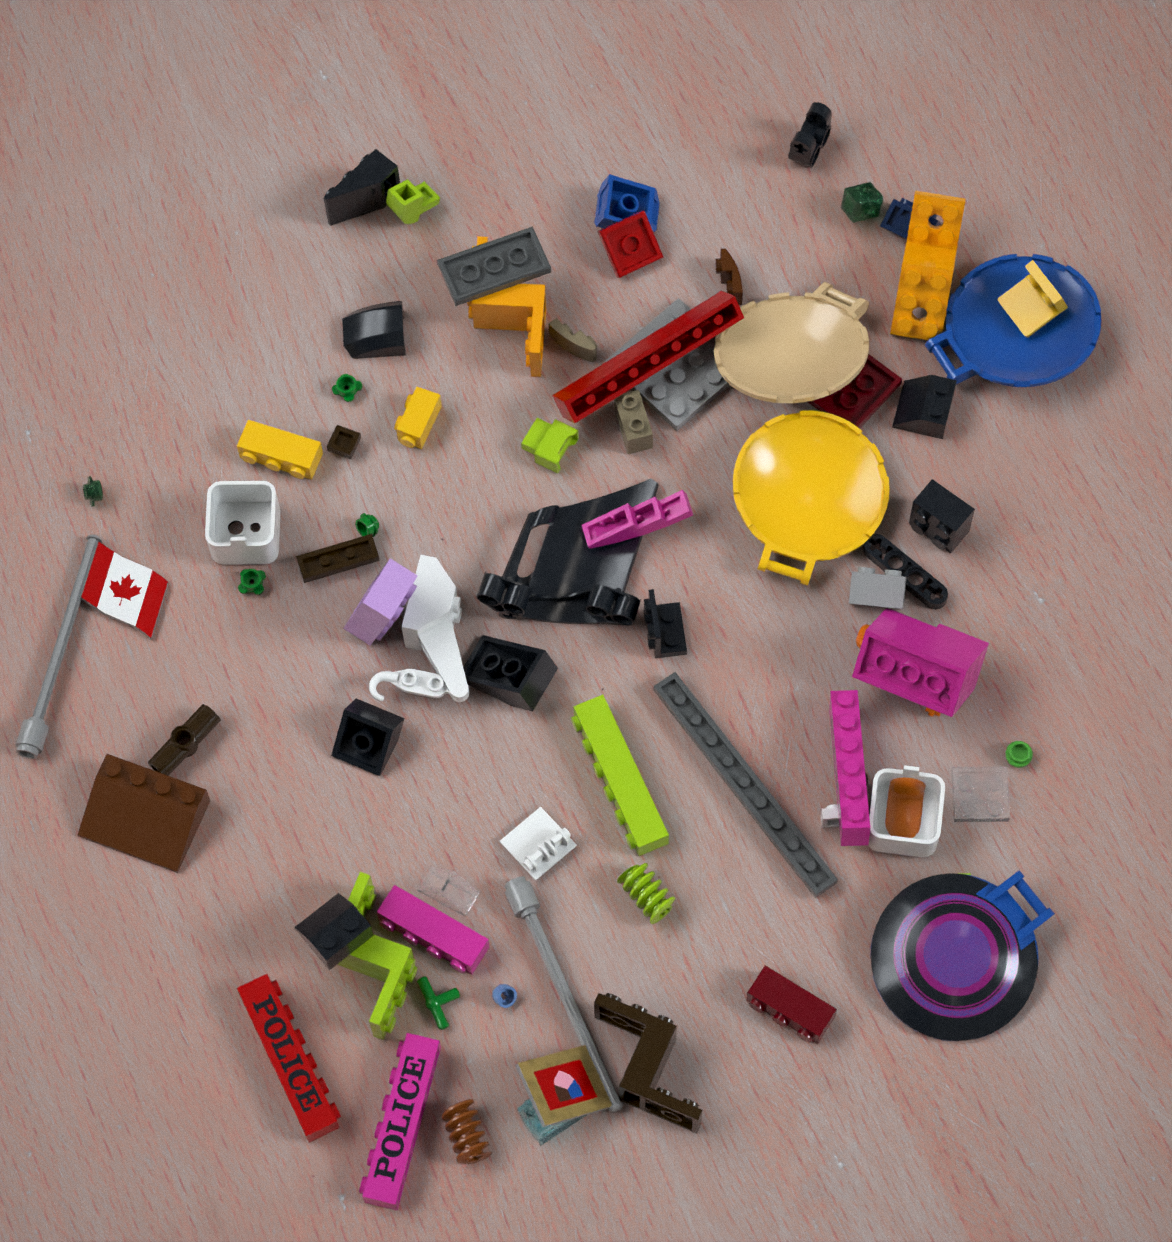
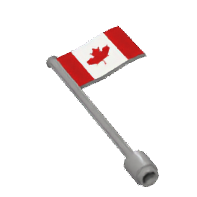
(115, 589)

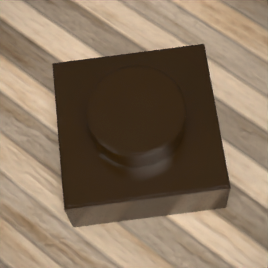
(343, 441)

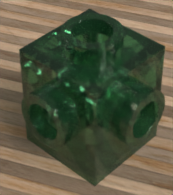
(861, 202)

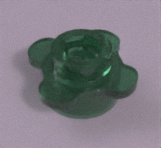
(92, 491)

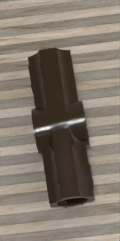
(196, 729)

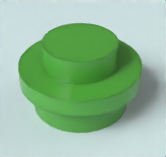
(1018, 754)

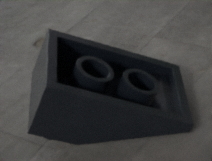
(510, 671)

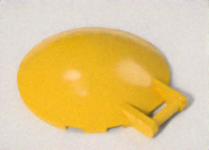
(809, 489)

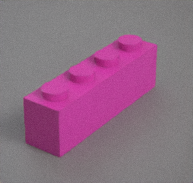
(433, 930)

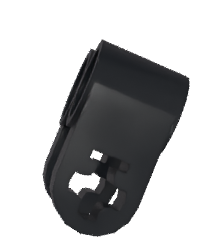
(812, 136)

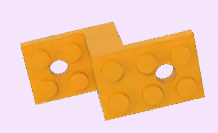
(927, 265)
(516, 309)

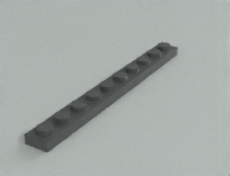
(745, 785)

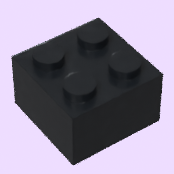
(941, 516)

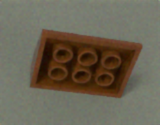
(143, 813)

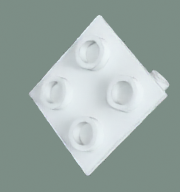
(538, 843)

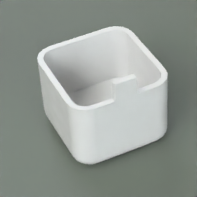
(244, 503)

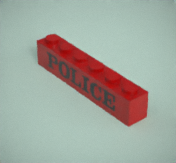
(288, 1057)

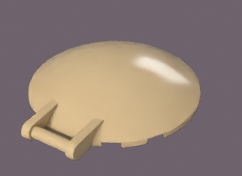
(795, 346)

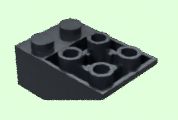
(362, 189)

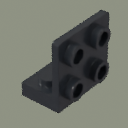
(664, 627)

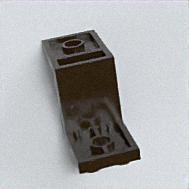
(648, 1061)

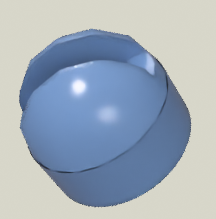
(508, 991)

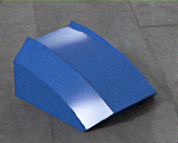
(622, 198)

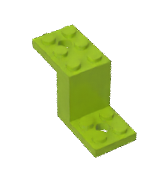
(382, 961)

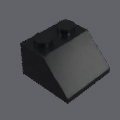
(925, 405)
(367, 736)
(335, 930)

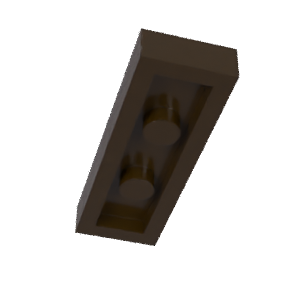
(337, 558)

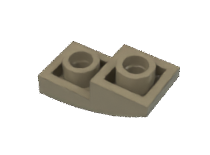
(576, 344)

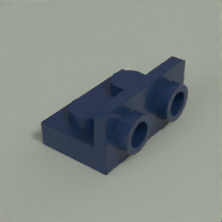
(898, 218)

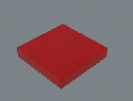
(630, 244)

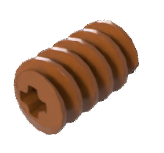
(464, 1133)

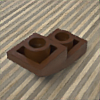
(729, 274)

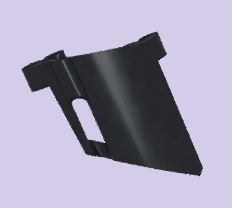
(569, 578)

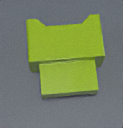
(549, 442)

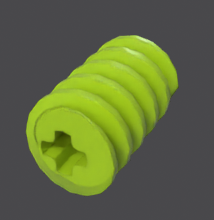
(646, 892)

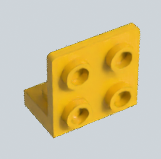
(1032, 301)

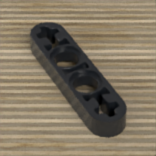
(908, 568)

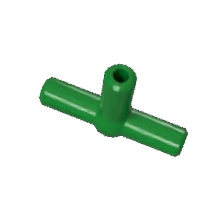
(435, 1002)

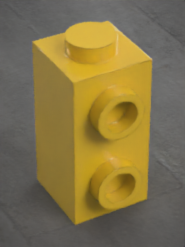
(418, 417)

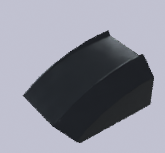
(375, 331)

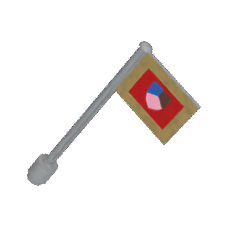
(571, 1080)

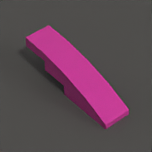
(636, 521)

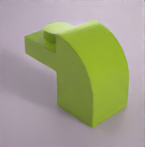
(411, 201)

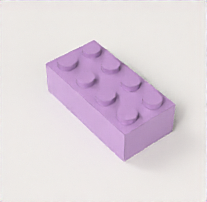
(382, 603)

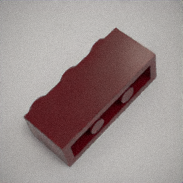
(790, 1005)

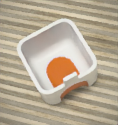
(906, 812)

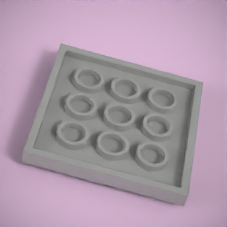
(684, 385)

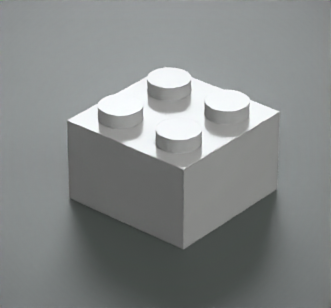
(877, 589)

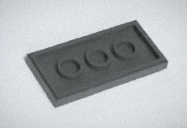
(494, 266)

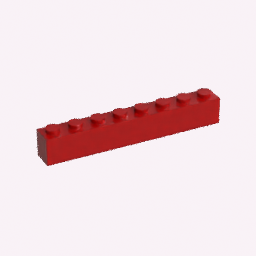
(648, 356)

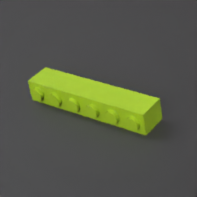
(620, 775)

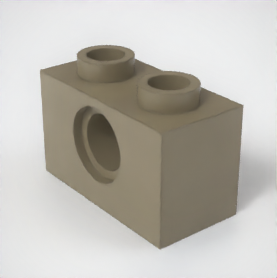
(633, 422)

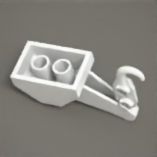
(430, 628)

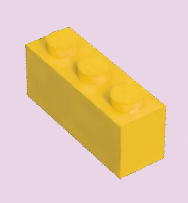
(279, 450)

